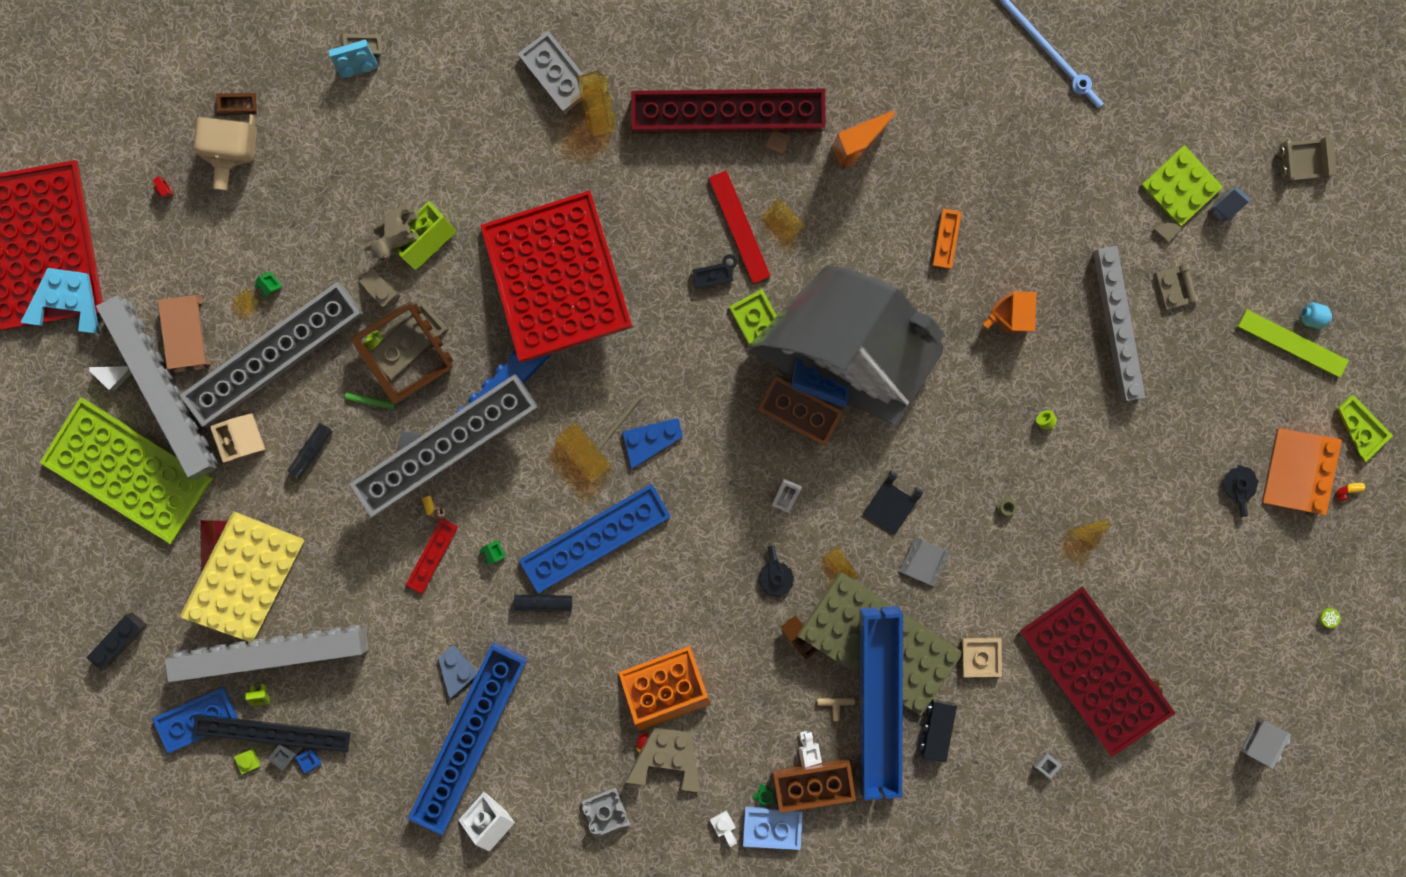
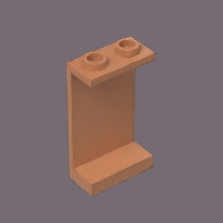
(182, 333)

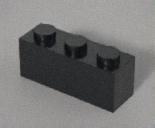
(116, 641)
(938, 730)

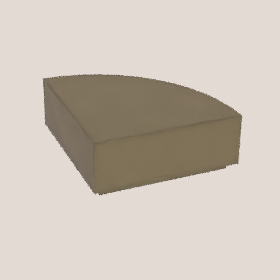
(1167, 231)

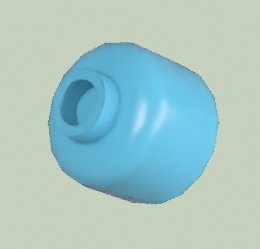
(1316, 315)

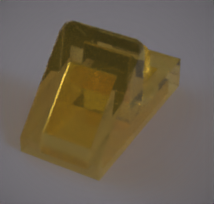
(1086, 531)
(838, 562)

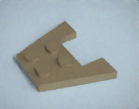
(667, 750)

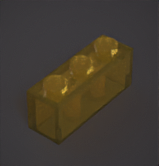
(596, 102)
(583, 452)

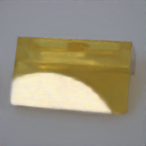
(783, 220)

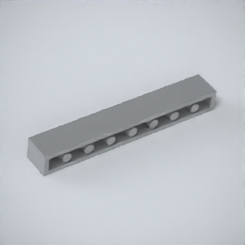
(1119, 323)

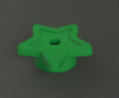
(760, 795)

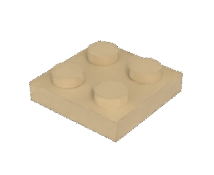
(982, 657)

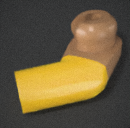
(431, 509)

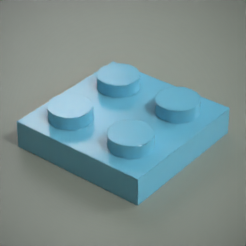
(353, 59)

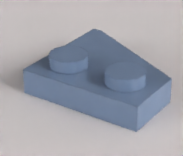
(455, 670)

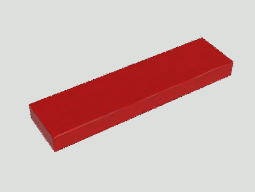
(431, 556)

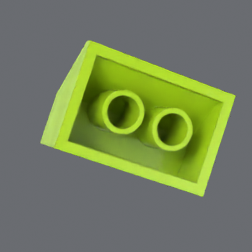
(431, 232)

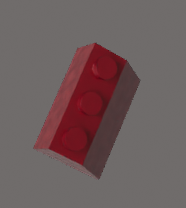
(210, 534)

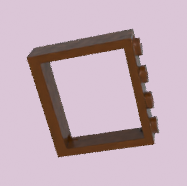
(377, 371)

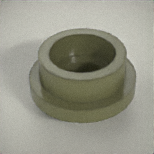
(1013, 507)

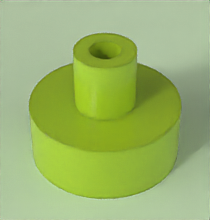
(1046, 420)

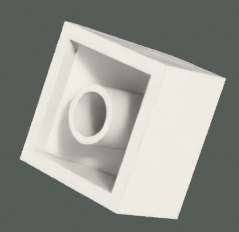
(486, 822)

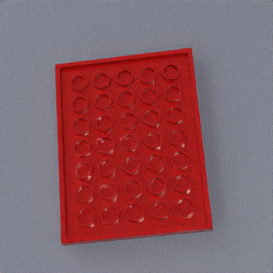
(41, 229)
(556, 276)

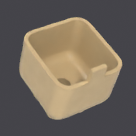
(225, 145)

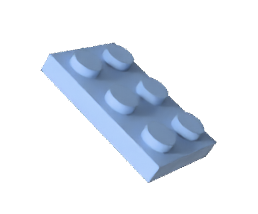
(772, 829)

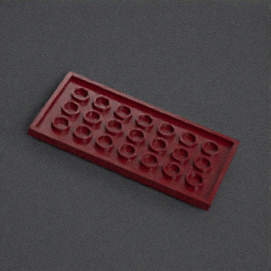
(1097, 671)

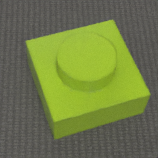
(247, 761)

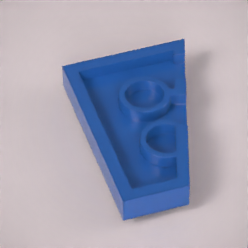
(812, 383)
(650, 439)

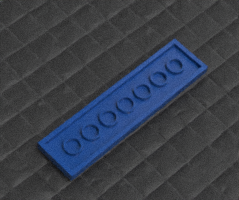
(594, 538)

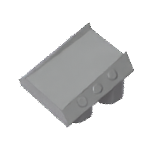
(924, 561)
(605, 813)

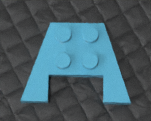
(64, 291)

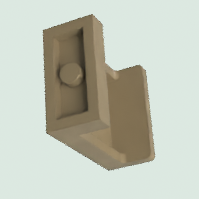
(1308, 159)

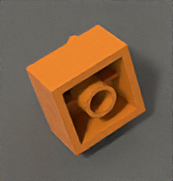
(1014, 313)

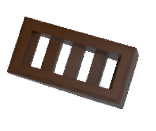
(234, 111)

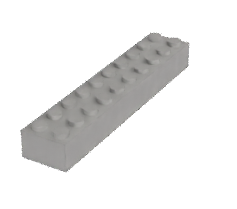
(272, 354)
(157, 387)
(443, 445)
(266, 654)

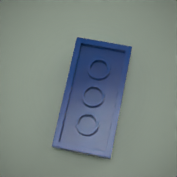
(177, 725)

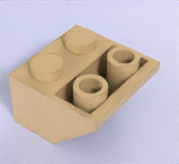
(237, 438)

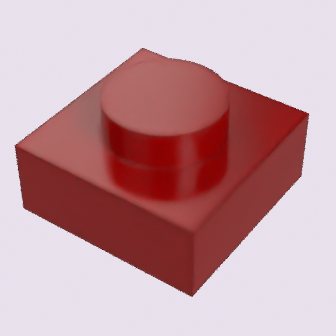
(162, 188)

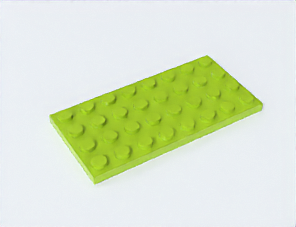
(124, 470)

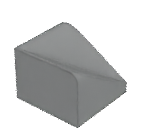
(1047, 766)

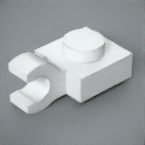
(810, 751)
(723, 825)

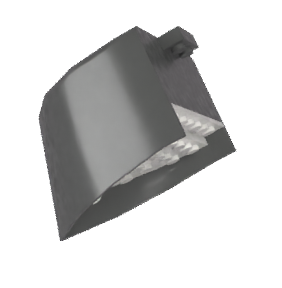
(858, 336)

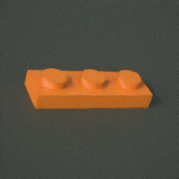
(946, 238)

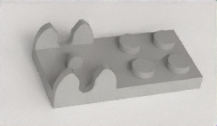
(553, 70)

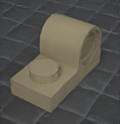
(373, 41)

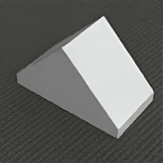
(111, 376)
(786, 495)

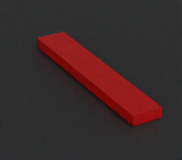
(739, 227)

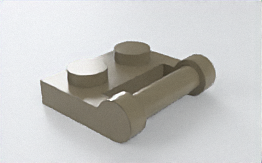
(1170, 287)

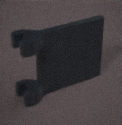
(891, 505)

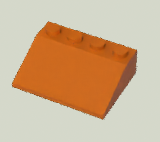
(853, 142)
(1302, 471)
(664, 688)

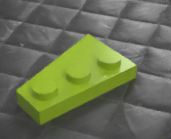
(1362, 427)

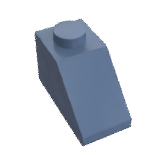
(1229, 204)

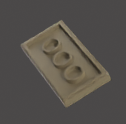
(405, 342)

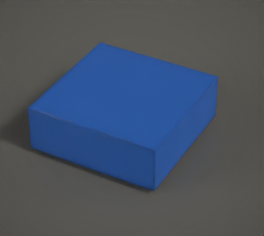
(308, 760)

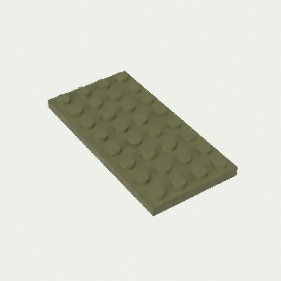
(835, 632)

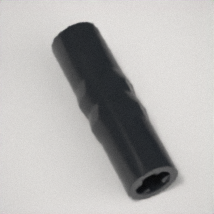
(310, 450)
(543, 602)

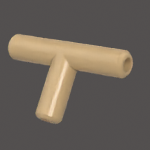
(835, 703)

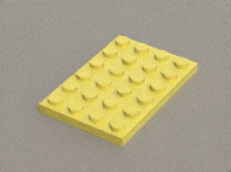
(242, 577)

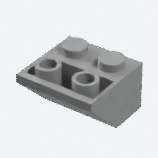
(1266, 743)

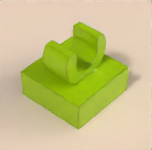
(257, 698)

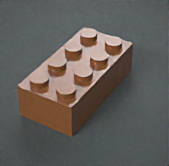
(799, 411)
(814, 786)

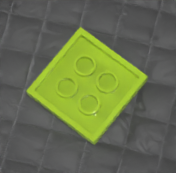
(1181, 186)

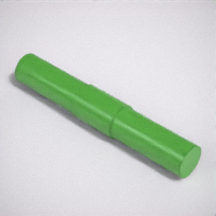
(369, 401)

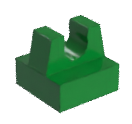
(268, 284)
(493, 552)

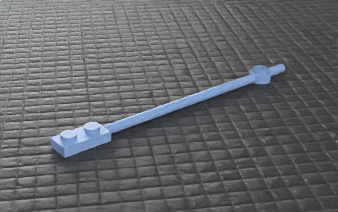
(1055, 56)

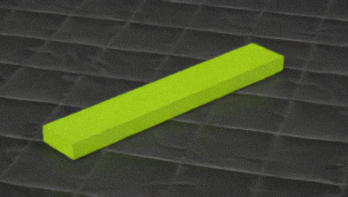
(1292, 343)

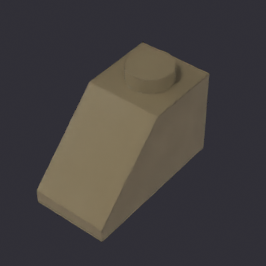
(379, 288)

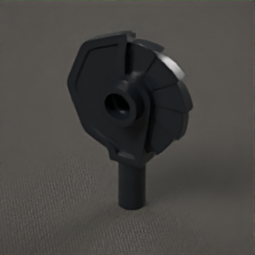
(1241, 485)
(775, 576)

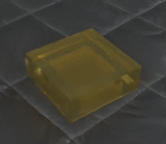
(246, 301)

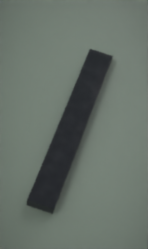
(271, 732)

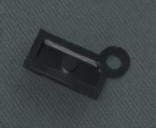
(714, 274)

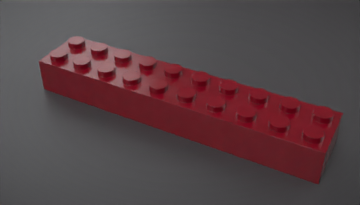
(728, 111)

